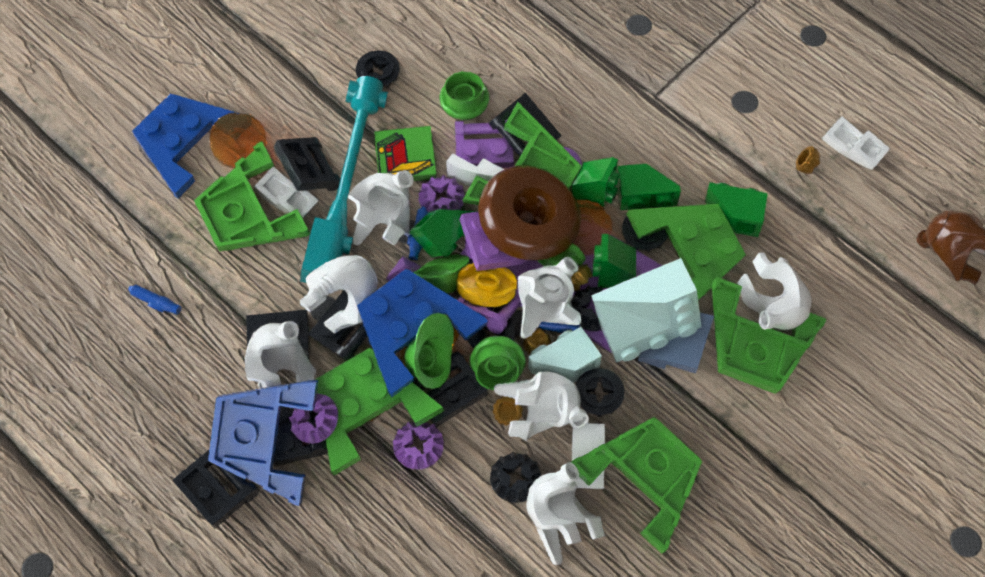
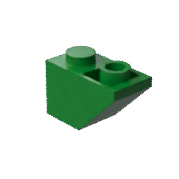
(597, 181)
(645, 187)
(741, 207)
(439, 231)
(613, 262)

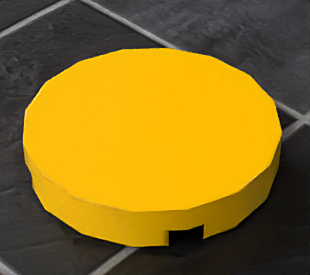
(486, 287)

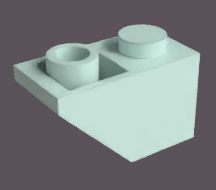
(568, 355)

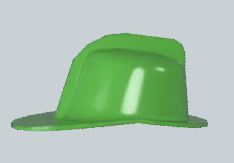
(443, 271)
(430, 352)

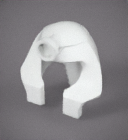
(382, 200)
(344, 273)
(548, 296)
(782, 311)
(273, 349)
(550, 403)
(555, 507)

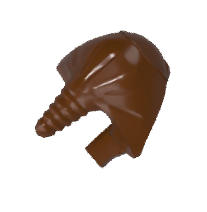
(953, 238)

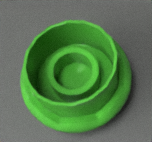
(464, 96)
(497, 361)

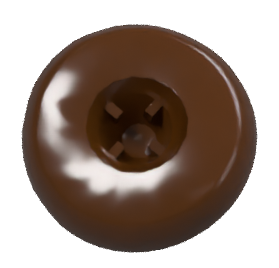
(529, 213)

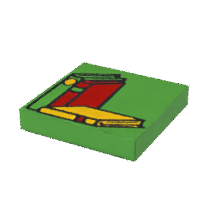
(406, 150)

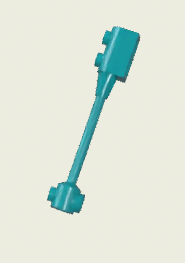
(330, 236)

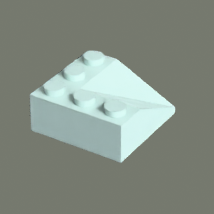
(648, 310)

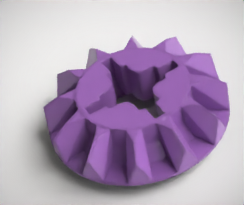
(454, 191)
(325, 421)
(411, 456)

